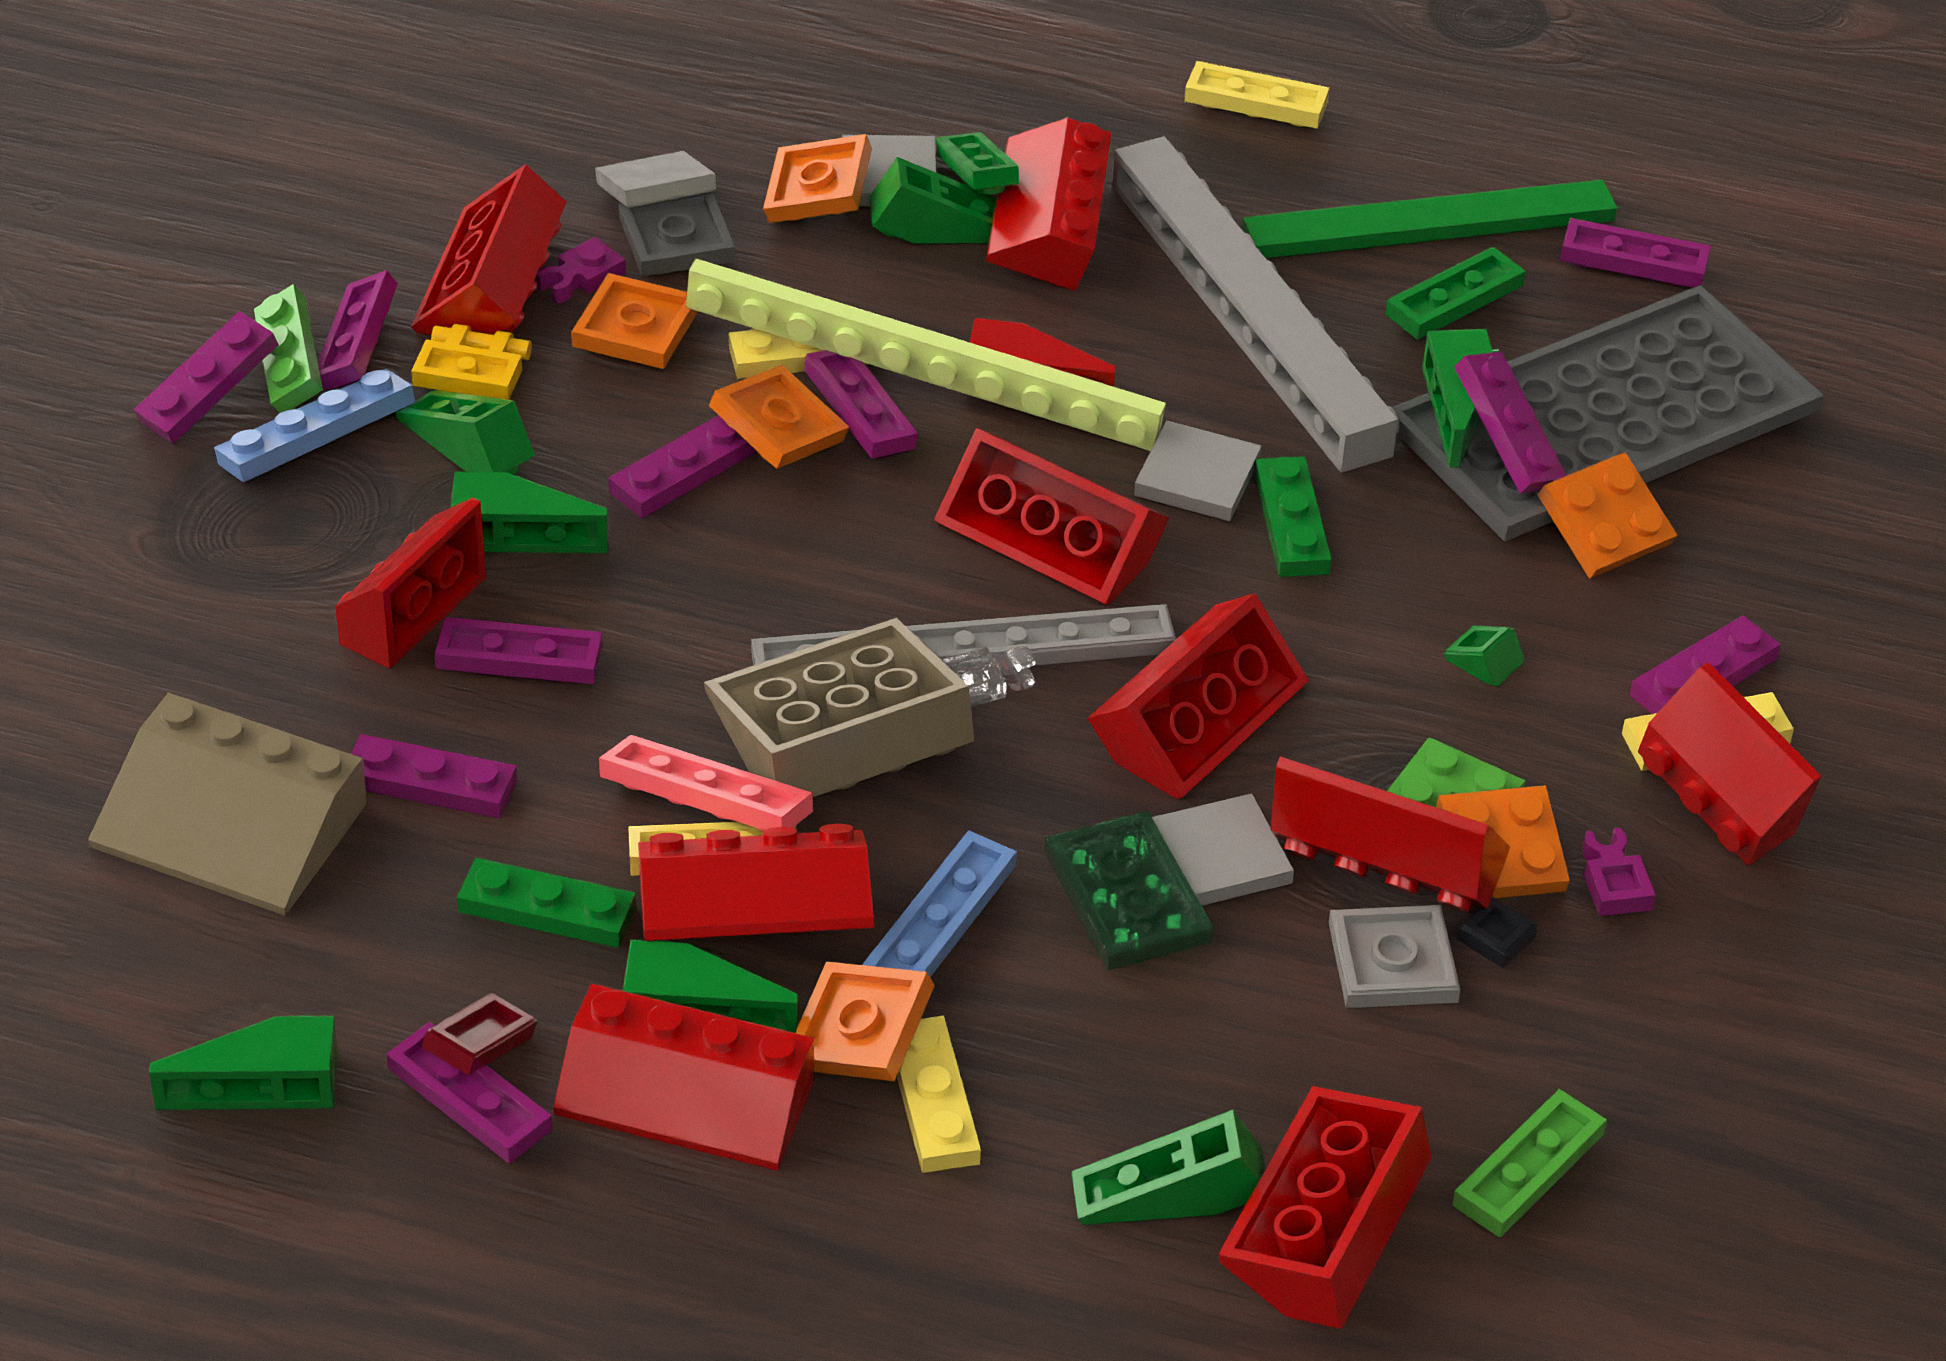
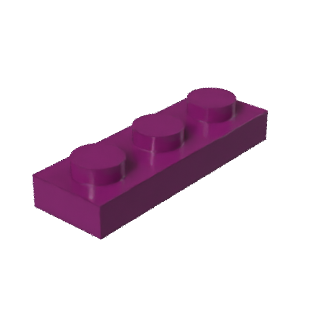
(1635, 253)
(355, 330)
(206, 377)
(861, 403)
(1509, 421)
(679, 467)
(519, 650)
(1732, 650)
(435, 776)
(477, 1102)

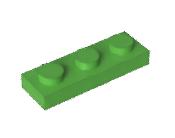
(293, 365)
(1529, 1163)

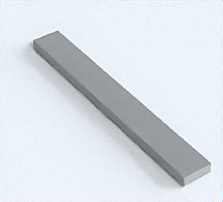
(1049, 637)

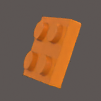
(817, 178)
(634, 321)
(779, 416)
(1607, 515)
(1528, 826)
(864, 1018)

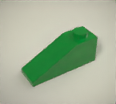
(929, 207)
(1450, 401)
(470, 430)
(531, 516)
(707, 983)
(262, 1066)
(1174, 1176)

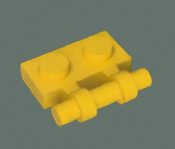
(471, 362)

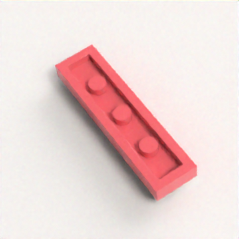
(705, 784)

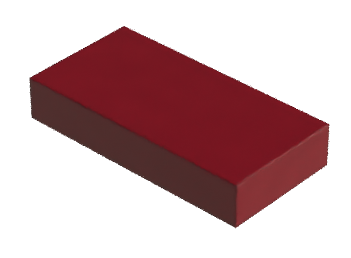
(479, 1033)

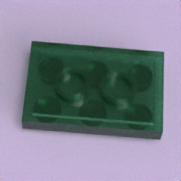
(1128, 890)

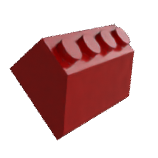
(1053, 215)
(493, 257)
(1049, 518)
(1200, 697)
(1386, 835)
(754, 883)
(685, 1076)
(1328, 1204)

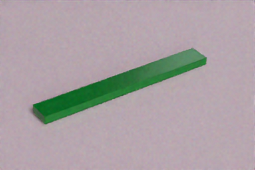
(1429, 219)

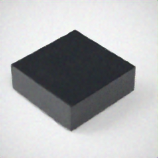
(1497, 932)

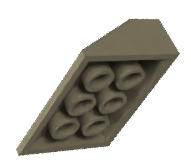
(844, 709)
(229, 803)

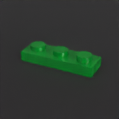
(978, 162)
(1455, 292)
(1292, 516)
(546, 902)

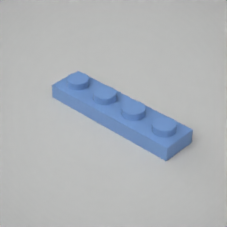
(314, 425)
(945, 906)

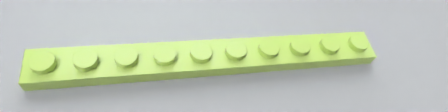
(925, 355)

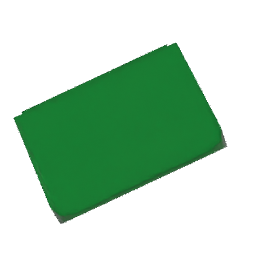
(1487, 653)

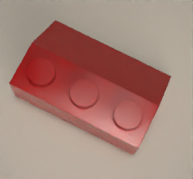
(415, 586)
(1729, 765)

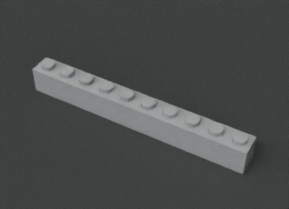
(1255, 305)

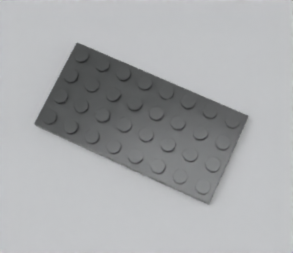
(1648, 384)

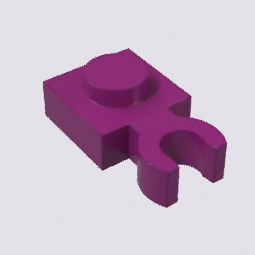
(581, 267)
(1614, 880)

